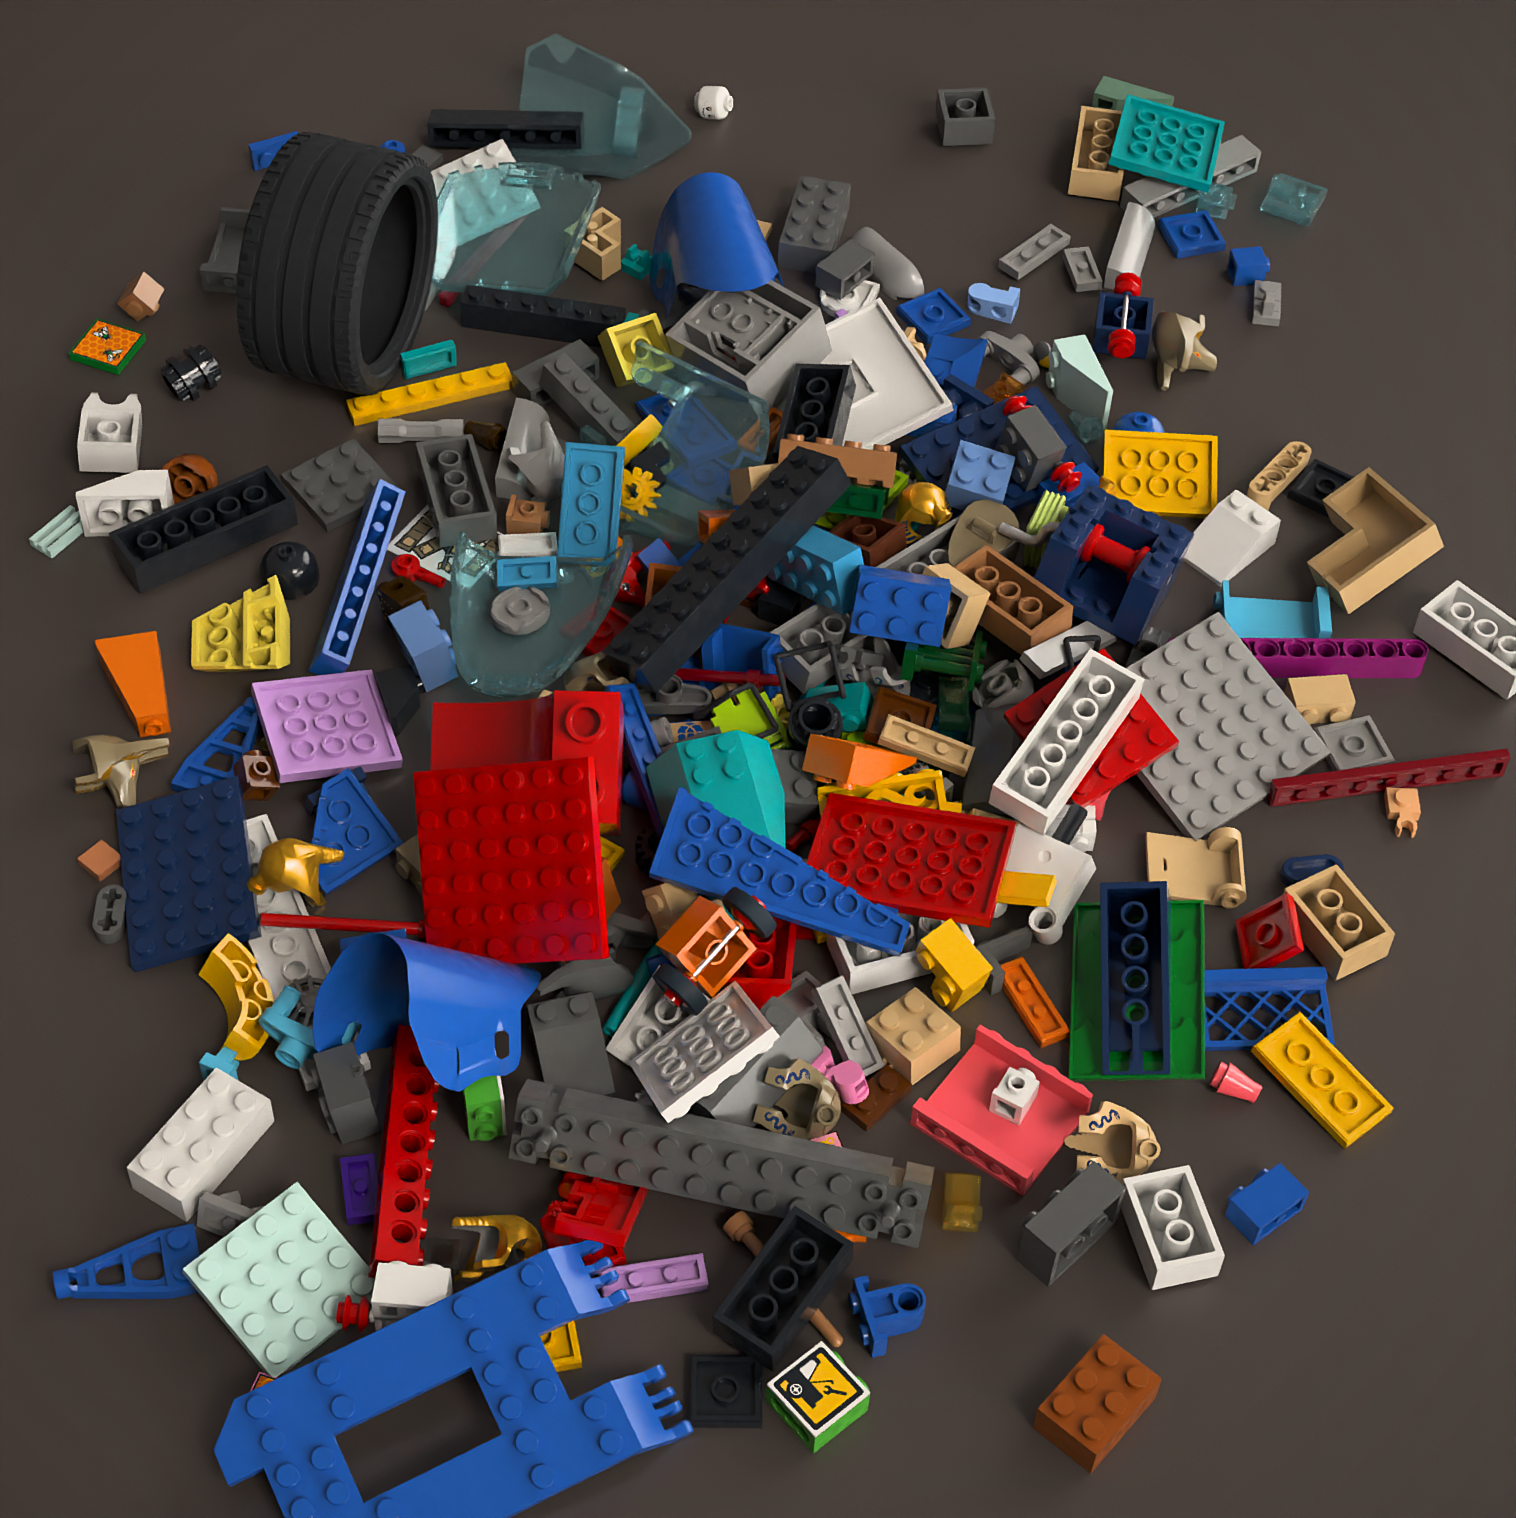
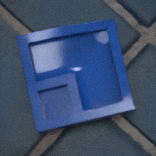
(955, 357)

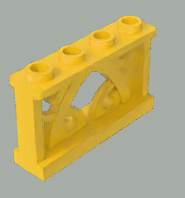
(892, 788)

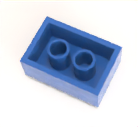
(899, 605)

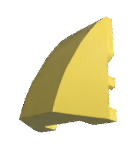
(245, 634)

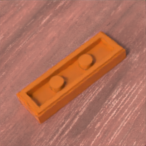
(1033, 1003)

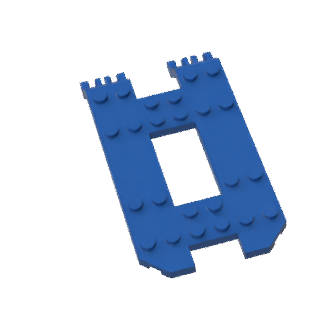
(484, 1329)

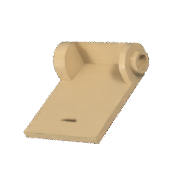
(1200, 868)

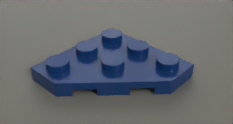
(353, 824)

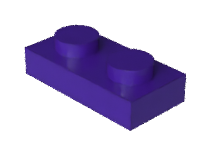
(359, 1187)

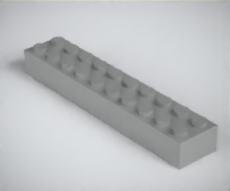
(824, 624)

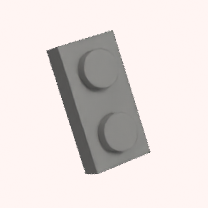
(1082, 269)

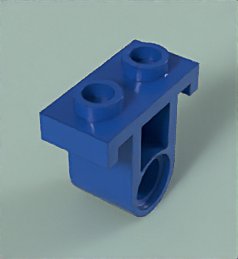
(881, 1312)

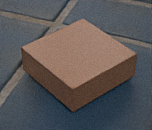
(100, 860)

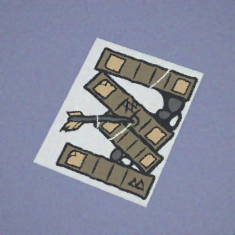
(421, 541)

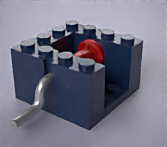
(1126, 558)

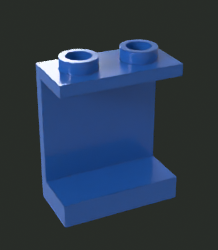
(740, 650)

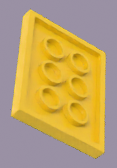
(1163, 471)

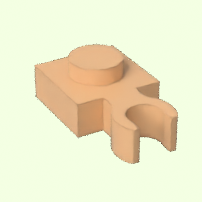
(1403, 806)

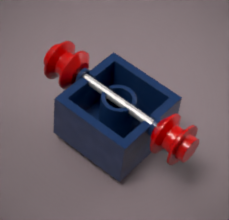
(1123, 319)

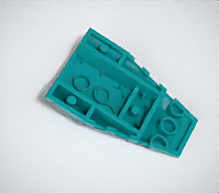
(729, 772)

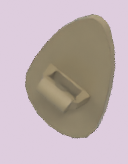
(978, 528)

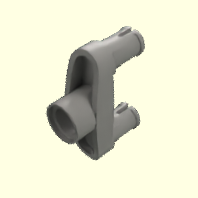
(1013, 354)

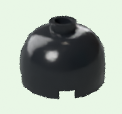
(293, 566)

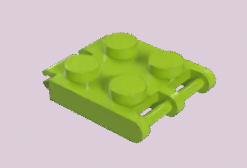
(748, 718)

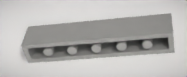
(1234, 161)

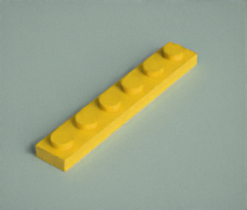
(429, 394)

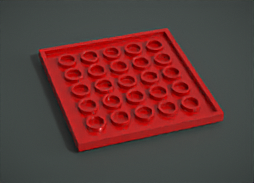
(513, 860)

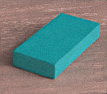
(428, 359)

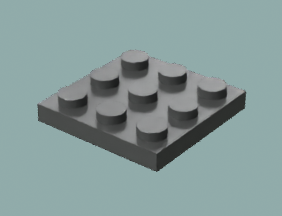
(335, 483)

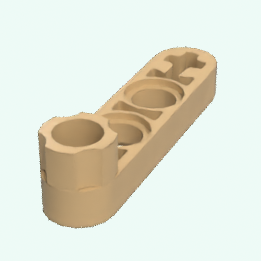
(1275, 471)

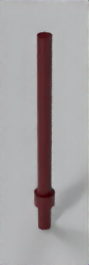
(755, 676)

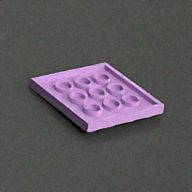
(325, 725)

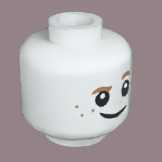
(713, 102)

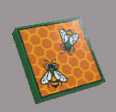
(107, 346)

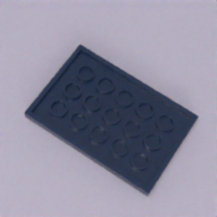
(933, 454)
(186, 873)

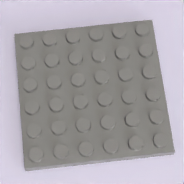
(1229, 724)

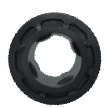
(191, 373)
(812, 713)

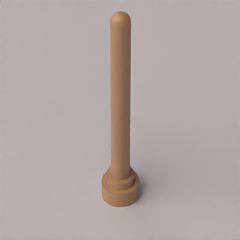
(741, 1228)

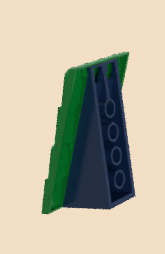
(1138, 986)

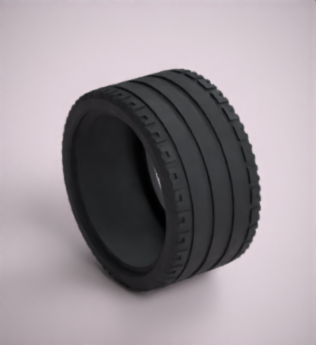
(337, 262)

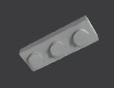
(1034, 251)
(847, 1025)

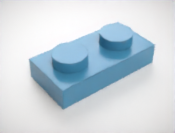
(525, 572)

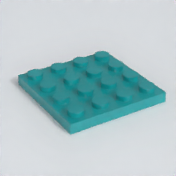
(1167, 143)

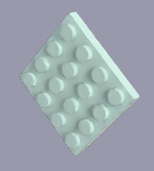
(281, 1280)

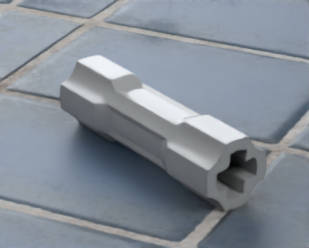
(400, 430)

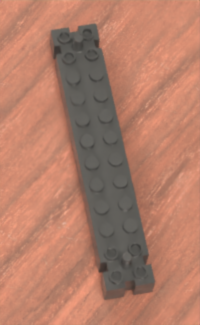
(720, 1162)

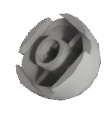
(1003, 685)

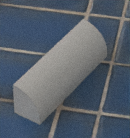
(1131, 243)
(522, 434)

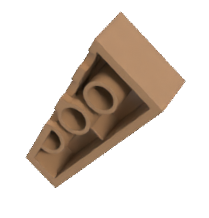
(860, 464)

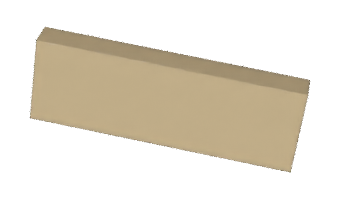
(926, 745)

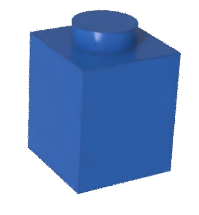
(1247, 265)

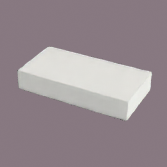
(528, 544)

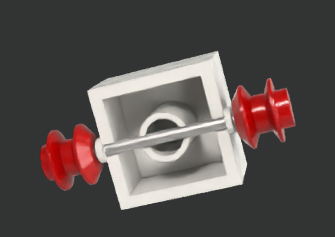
(396, 1294)

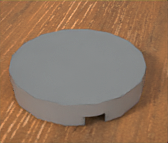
(520, 610)

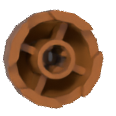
(190, 476)

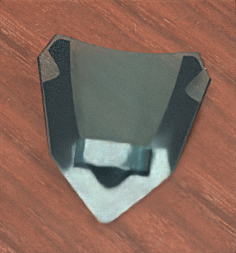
(623, 116)

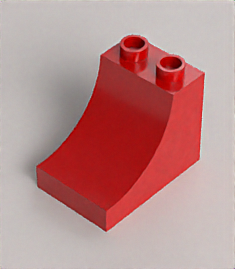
(538, 730)

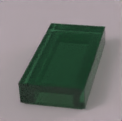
(953, 703)

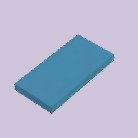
(590, 500)

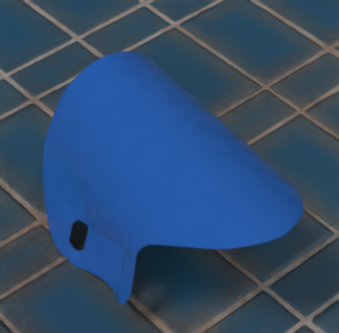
(709, 240)
(438, 991)

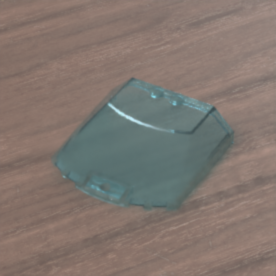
(511, 227)

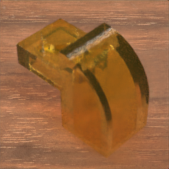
(961, 1202)

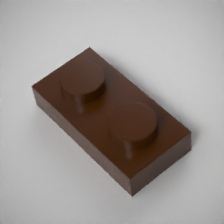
(885, 1091)

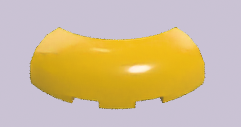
(243, 993)

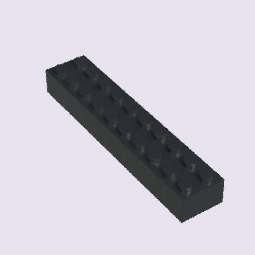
(726, 568)

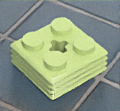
(1049, 509)

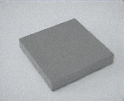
(1354, 744)

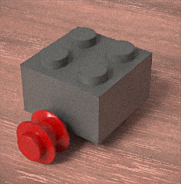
(1035, 448)

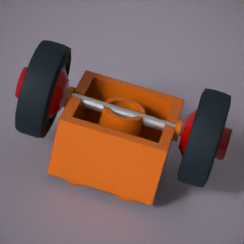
(709, 947)

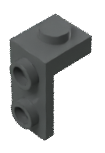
(1001, 948)

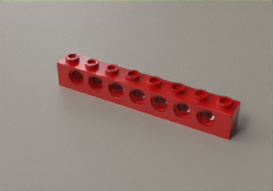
(399, 1164)

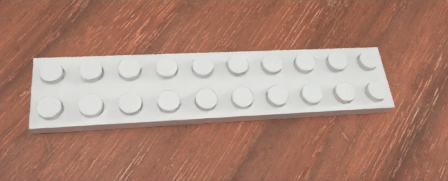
(285, 951)

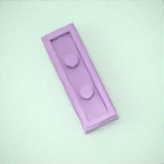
(659, 1278)

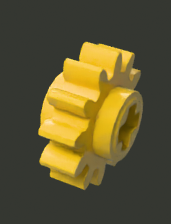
(643, 487)

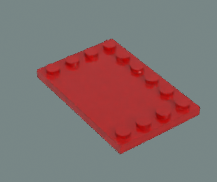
(915, 857)

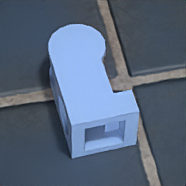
(993, 302)

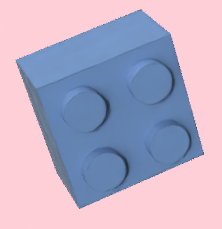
(978, 475)
(424, 645)

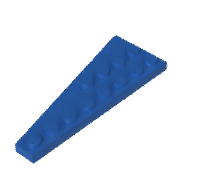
(715, 853)

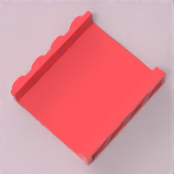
(1009, 1152)

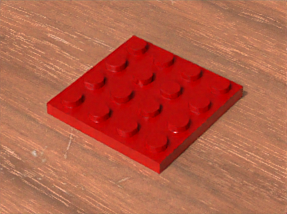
(1134, 745)

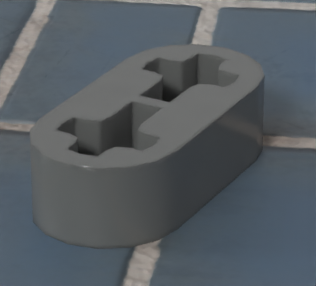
(103, 913)

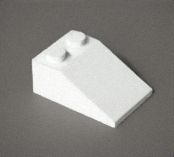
(123, 501)
(1231, 538)
(645, 1023)

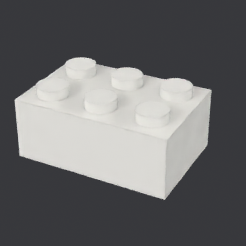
(1171, 1227)

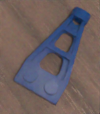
(194, 773)
(175, 1245)

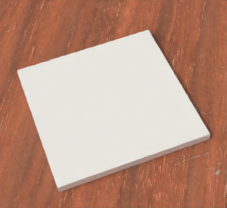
(891, 380)

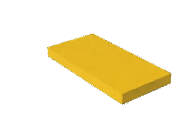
(1322, 1080)

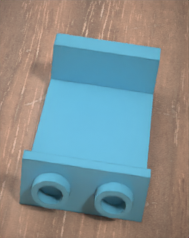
(1276, 617)

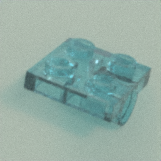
(1293, 199)

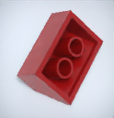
(769, 966)

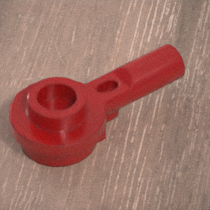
(409, 567)

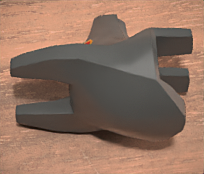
(597, 976)

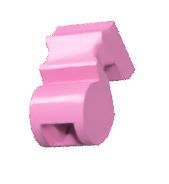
(845, 1077)

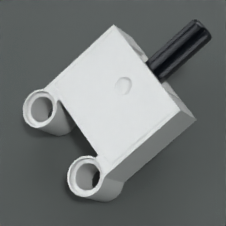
(1052, 856)

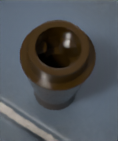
(487, 434)

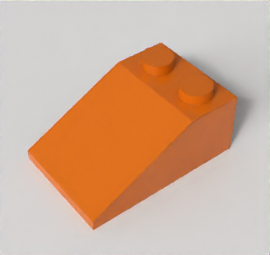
(851, 762)

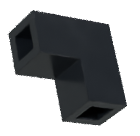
(652, 461)

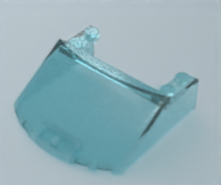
(707, 434)

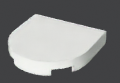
(860, 296)

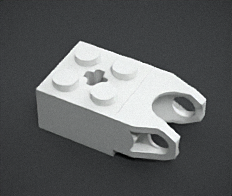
(110, 435)

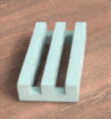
(57, 529)

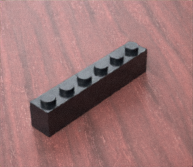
(516, 128)
(537, 315)

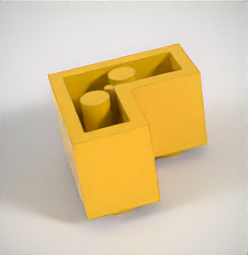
(955, 963)

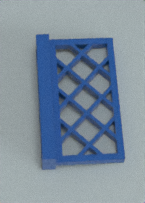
(1264, 982)

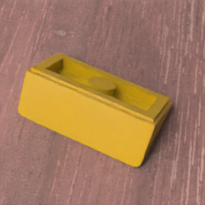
(640, 437)

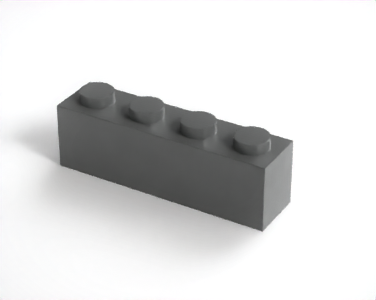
(584, 399)

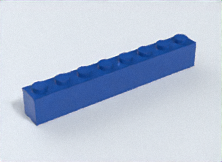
(357, 580)

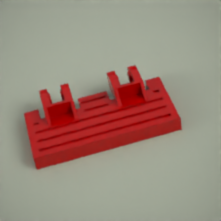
(594, 1209)

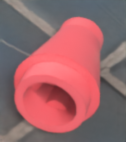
(1234, 1083)

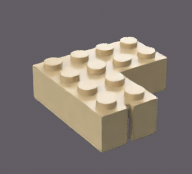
(1380, 541)

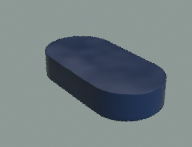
(1300, 868)

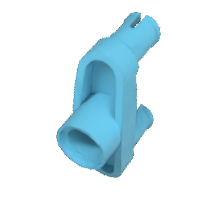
(294, 1038)

